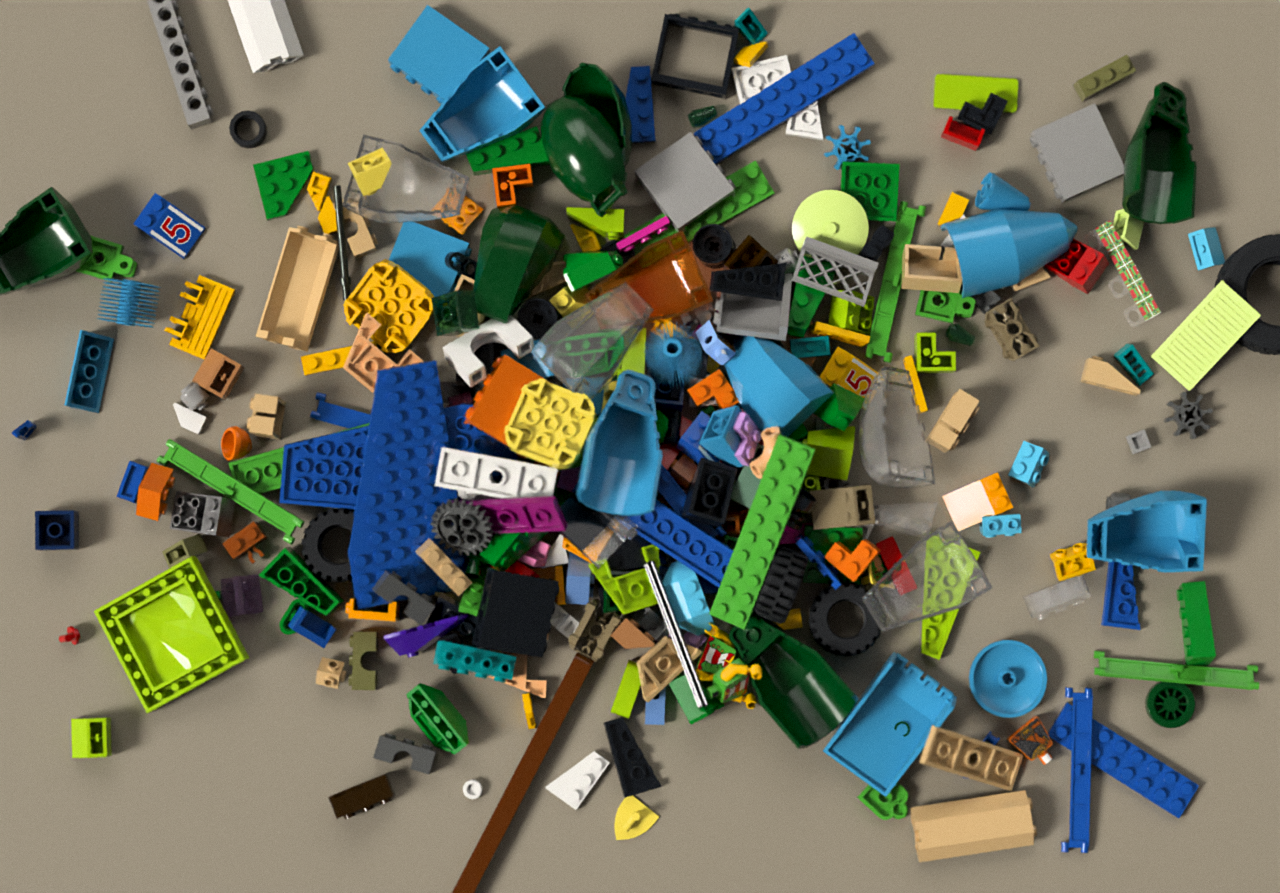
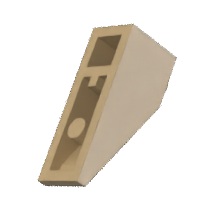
(1103, 375)

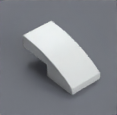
(563, 621)

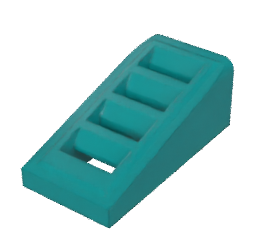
(1119, 355)

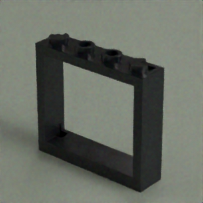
(688, 85)

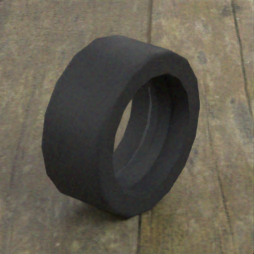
(248, 115)

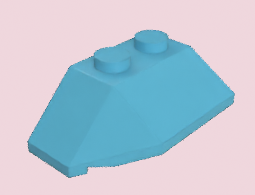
(687, 599)

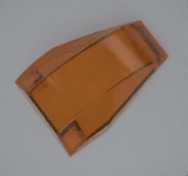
(664, 277)

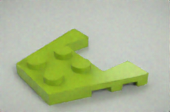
(632, 589)

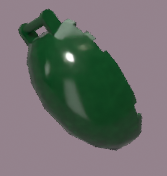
(603, 94)
(584, 152)

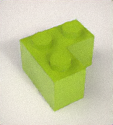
(929, 360)

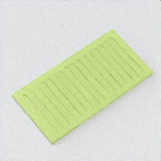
(1206, 335)

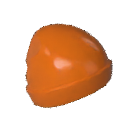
(235, 443)

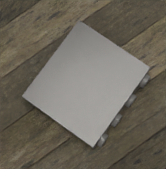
(1077, 152)
(684, 181)
(754, 315)

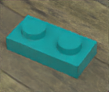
(810, 347)

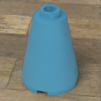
(1000, 195)

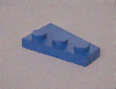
(805, 545)

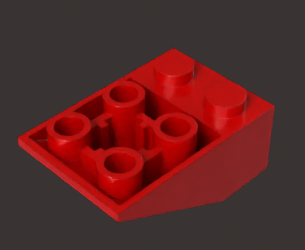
(1079, 266)

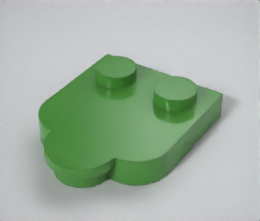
(886, 807)

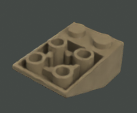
(843, 507)

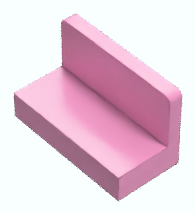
(536, 555)

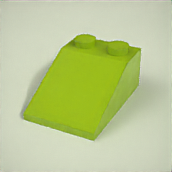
(609, 226)

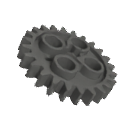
(462, 527)

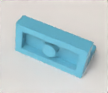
(1206, 248)

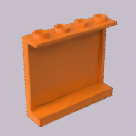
(499, 397)

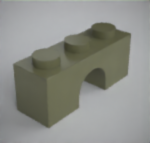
(1104, 77)
(361, 677)

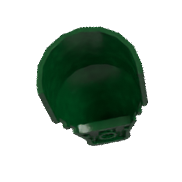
(1159, 162)
(795, 684)

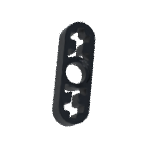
(461, 269)

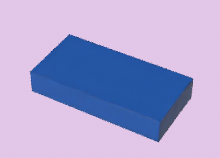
(131, 481)

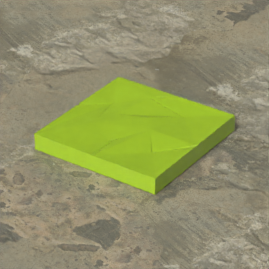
(171, 634)

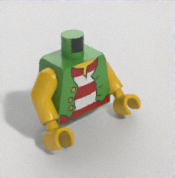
(716, 654)
(732, 683)

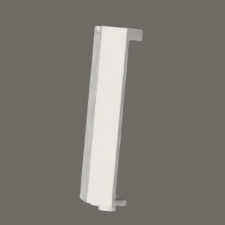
(266, 33)

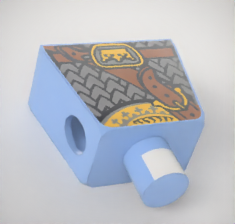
(721, 346)

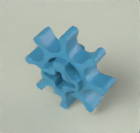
(851, 140)

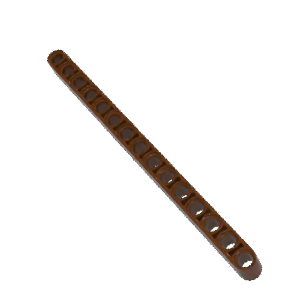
(524, 774)

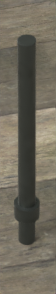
(345, 280)

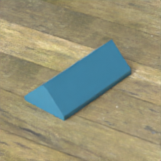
(89, 371)

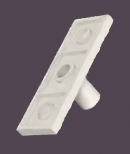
(474, 472)

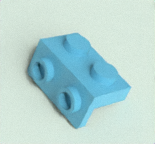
(1029, 464)
(1000, 524)

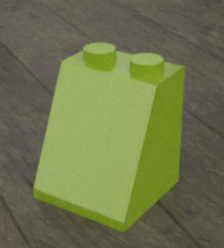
(832, 452)

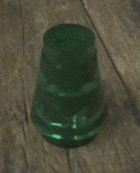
(701, 116)
(960, 335)

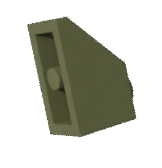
(184, 549)

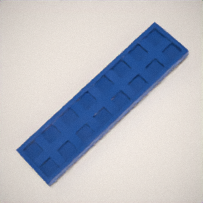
(1129, 765)

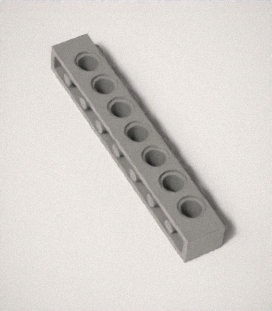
(194, 117)

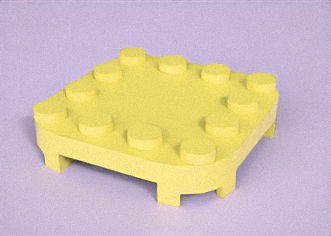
(550, 424)

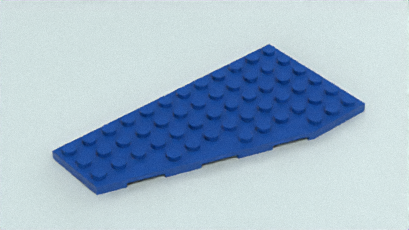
(329, 467)
(399, 484)

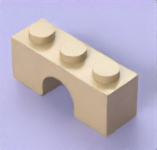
(362, 242)
(443, 567)

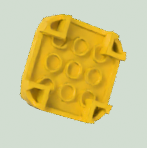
(392, 299)

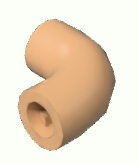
(769, 438)

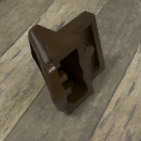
(750, 254)

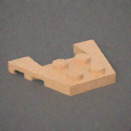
(367, 359)
(519, 678)

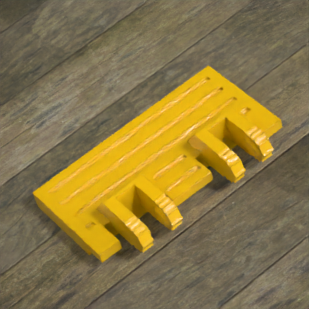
(203, 318)

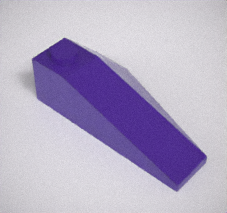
(421, 637)

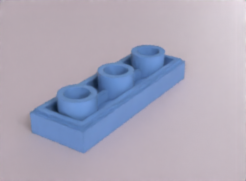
(656, 710)

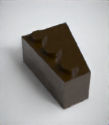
(362, 797)

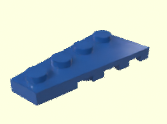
(640, 105)
(1119, 598)

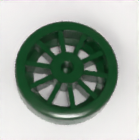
(1169, 704)

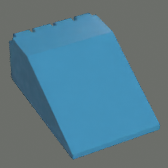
(867, 737)

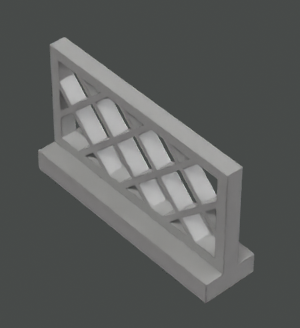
(838, 258)

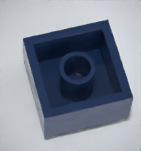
(56, 530)

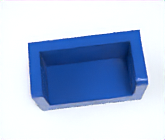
(312, 627)

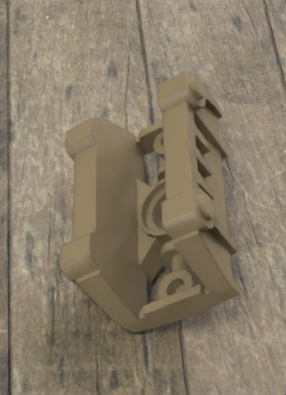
(1003, 335)
(584, 629)

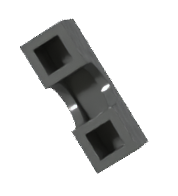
(390, 587)
(389, 746)

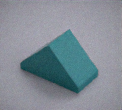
(750, 27)

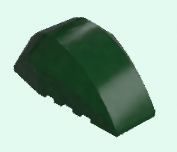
(42, 243)
(513, 259)

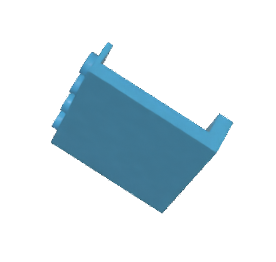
(436, 54)
(423, 255)

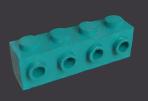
(474, 660)

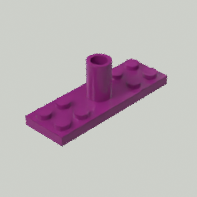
(523, 514)

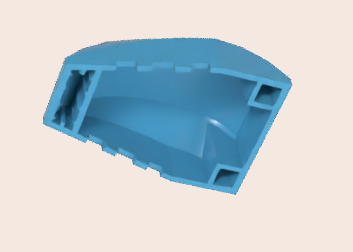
(482, 108)
(774, 384)
(1151, 532)

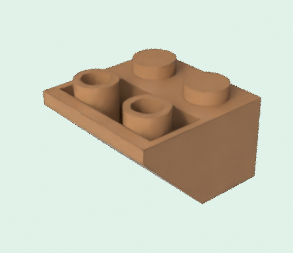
(218, 374)
(630, 636)

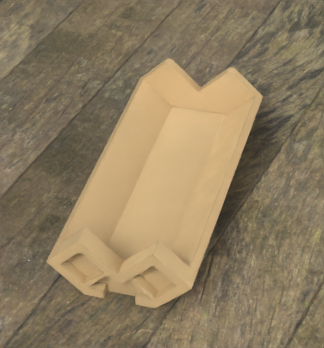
(298, 288)
(973, 826)

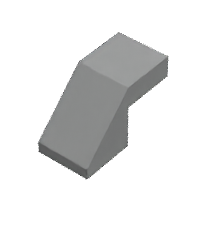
(651, 623)

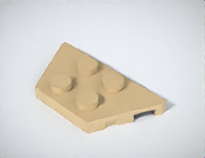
(661, 666)

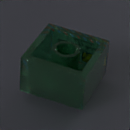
(455, 313)

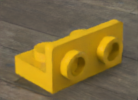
(1072, 561)

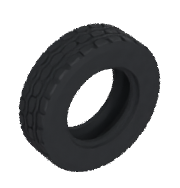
(1236, 273)

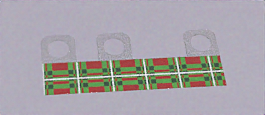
(1129, 275)

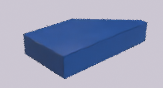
(24, 430)

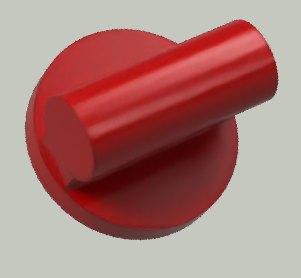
(73, 636)

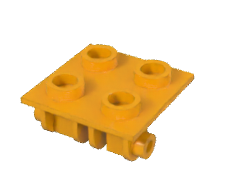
(468, 214)

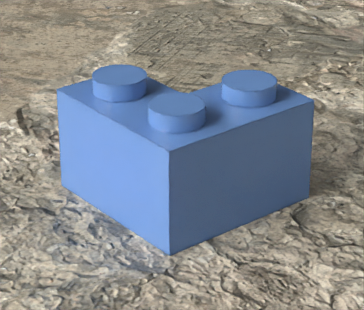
(578, 581)

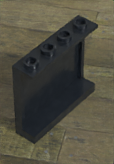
(515, 613)

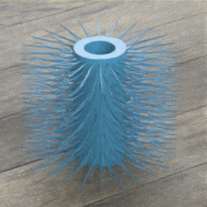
(128, 302)
(673, 355)

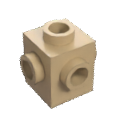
(330, 673)

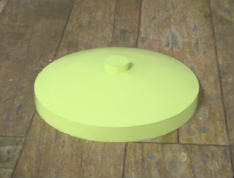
(832, 219)

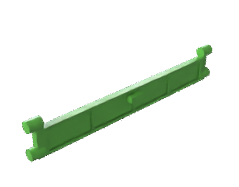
(891, 282)
(232, 489)
(1176, 673)

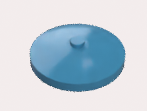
(1007, 678)

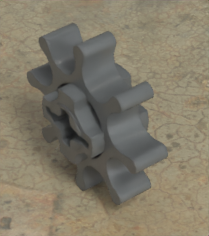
(1196, 415)

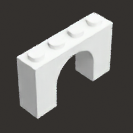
(461, 351)

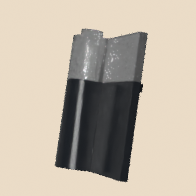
(595, 532)

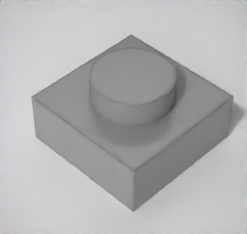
(1138, 441)

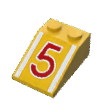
(848, 372)

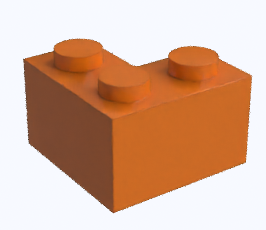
(508, 179)
(714, 387)
(154, 492)
(852, 563)

